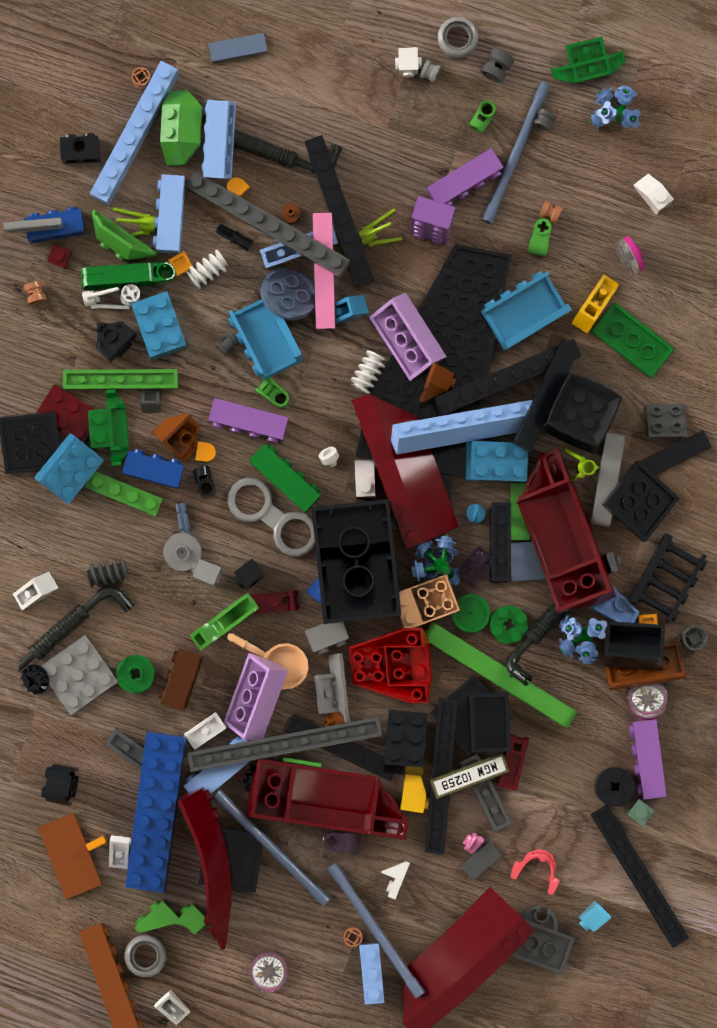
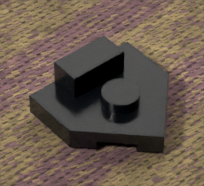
(114, 339)

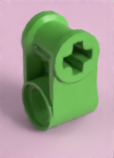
(540, 240)
(270, 391)

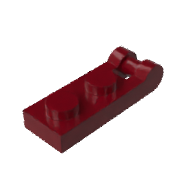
(274, 601)
(514, 762)

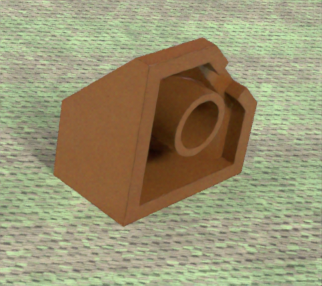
(437, 383)
(179, 435)

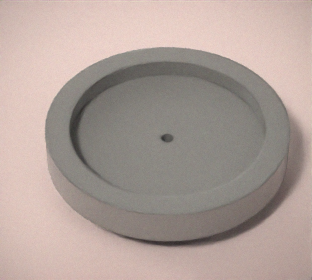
(181, 543)

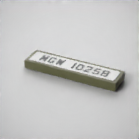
(469, 775)

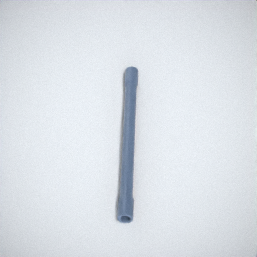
(493, 207)
(227, 804)
(411, 982)

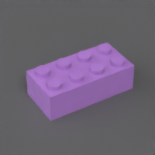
(432, 220)

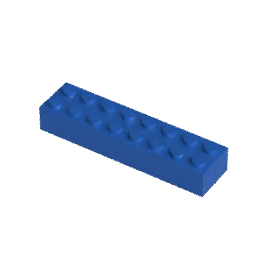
(156, 811)

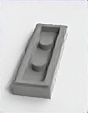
(33, 225)

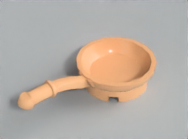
(286, 655)

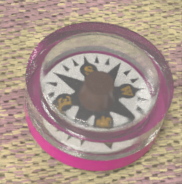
(629, 256)
(648, 701)
(268, 971)

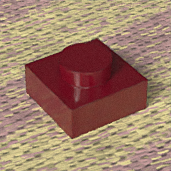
(59, 256)

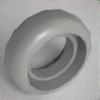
(457, 22)
(130, 960)

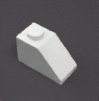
(653, 193)
(364, 479)
(35, 590)

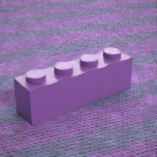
(466, 178)
(249, 420)
(648, 758)

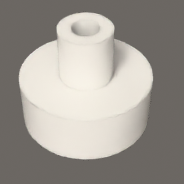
(329, 456)

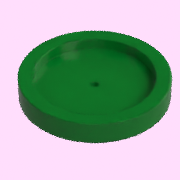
(480, 613)

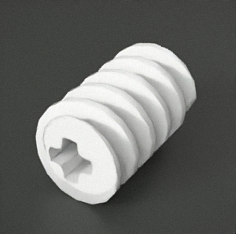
(207, 269)
(368, 372)

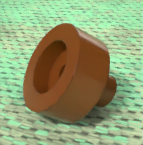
(293, 217)
(333, 719)

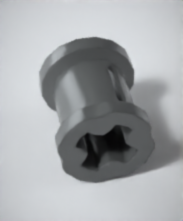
(227, 343)

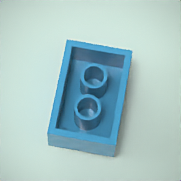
(159, 325)
(495, 462)
(69, 468)

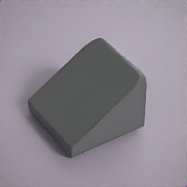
(151, 401)

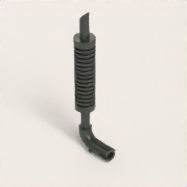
(277, 154)
(72, 621)
(533, 636)

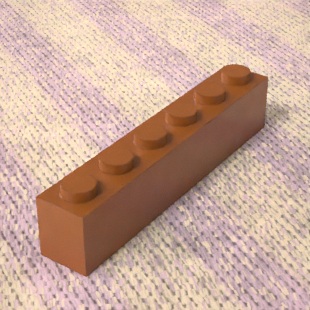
(109, 977)

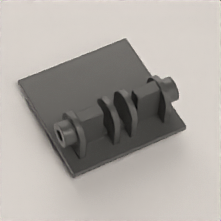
(666, 421)

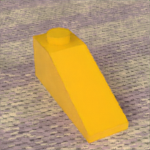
(595, 304)
(414, 795)

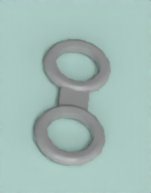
(271, 516)

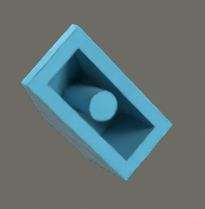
(593, 917)

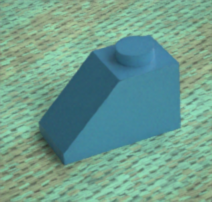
(350, 308)

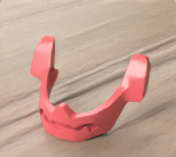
(544, 856)

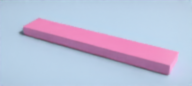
(323, 278)

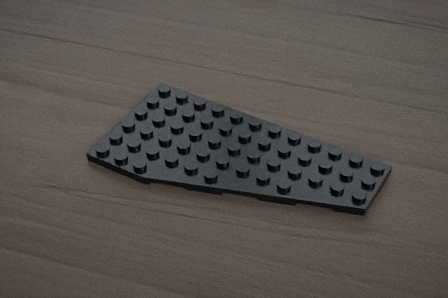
(456, 321)

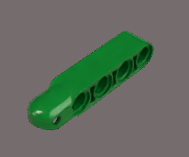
(120, 275)

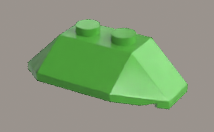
(180, 127)
(119, 240)

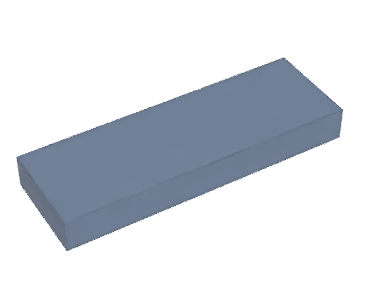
(237, 47)

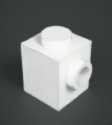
(408, 62)

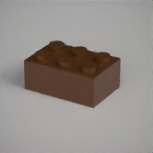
(181, 679)

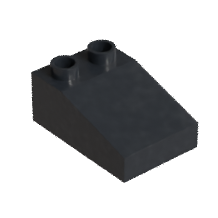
(356, 561)

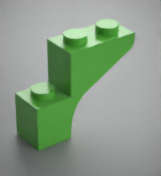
(224, 622)
(164, 915)

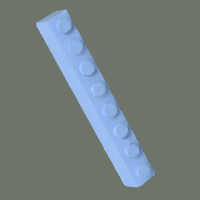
(134, 133)
(458, 427)

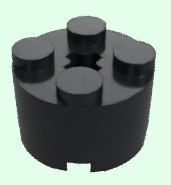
(60, 784)
(603, 784)

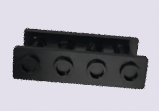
(500, 542)
(649, 579)

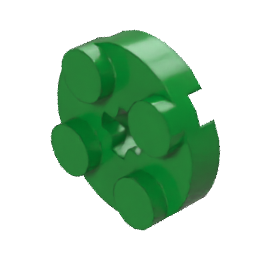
(499, 630)
(124, 674)

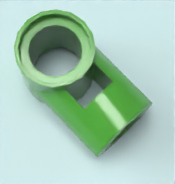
(479, 125)

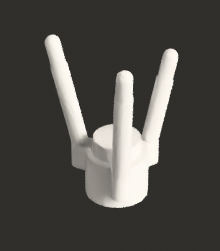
(91, 298)

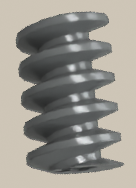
(107, 572)

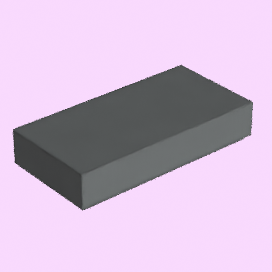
(481, 860)

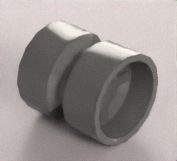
(499, 59)
(694, 638)

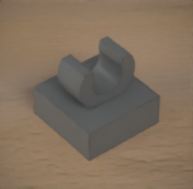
(611, 562)

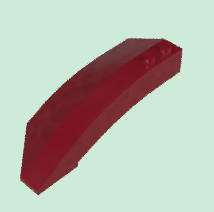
(409, 478)
(563, 536)
(324, 799)
(214, 859)
(463, 959)

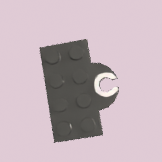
(546, 945)

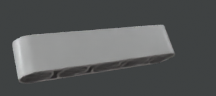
(607, 477)

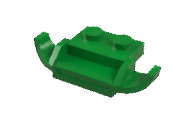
(588, 61)
(109, 428)

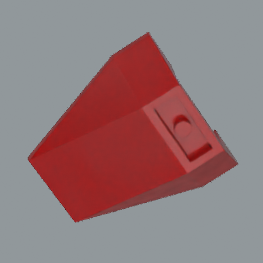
(394, 665)

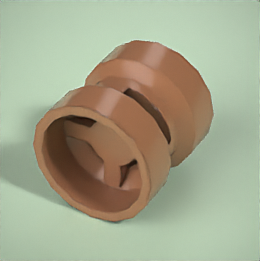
(141, 82)
(550, 212)
(35, 292)
(353, 933)

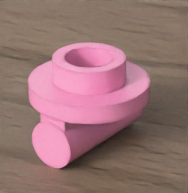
(472, 842)

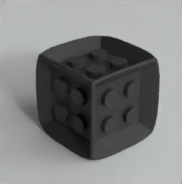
(582, 413)

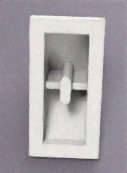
(172, 1007)

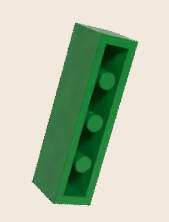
(284, 478)

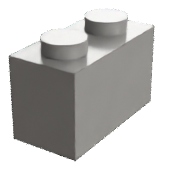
(206, 572)
(325, 636)

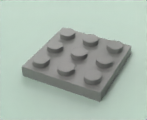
(79, 675)

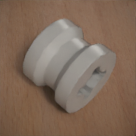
(430, 71)

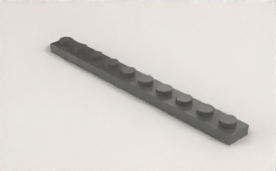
(268, 224)
(284, 744)

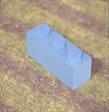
(371, 973)

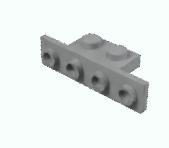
(332, 688)

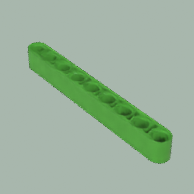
(499, 675)

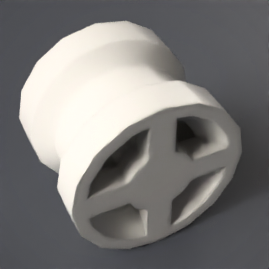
(129, 291)

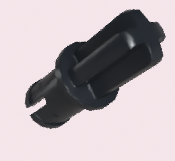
(234, 237)

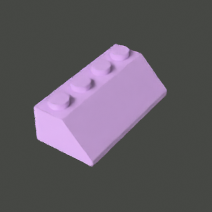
(407, 336)
(255, 697)

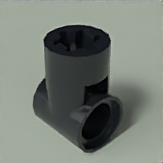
(202, 472)

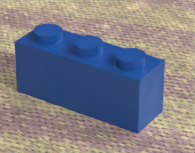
(72, 223)
(153, 469)

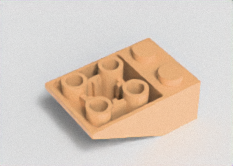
(427, 602)

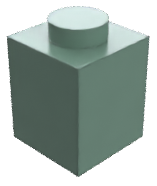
(639, 812)

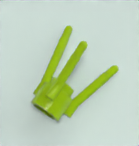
(145, 221)
(368, 234)
(585, 467)

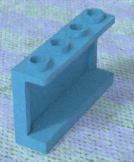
(524, 310)
(266, 339)

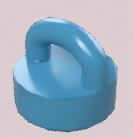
(475, 513)

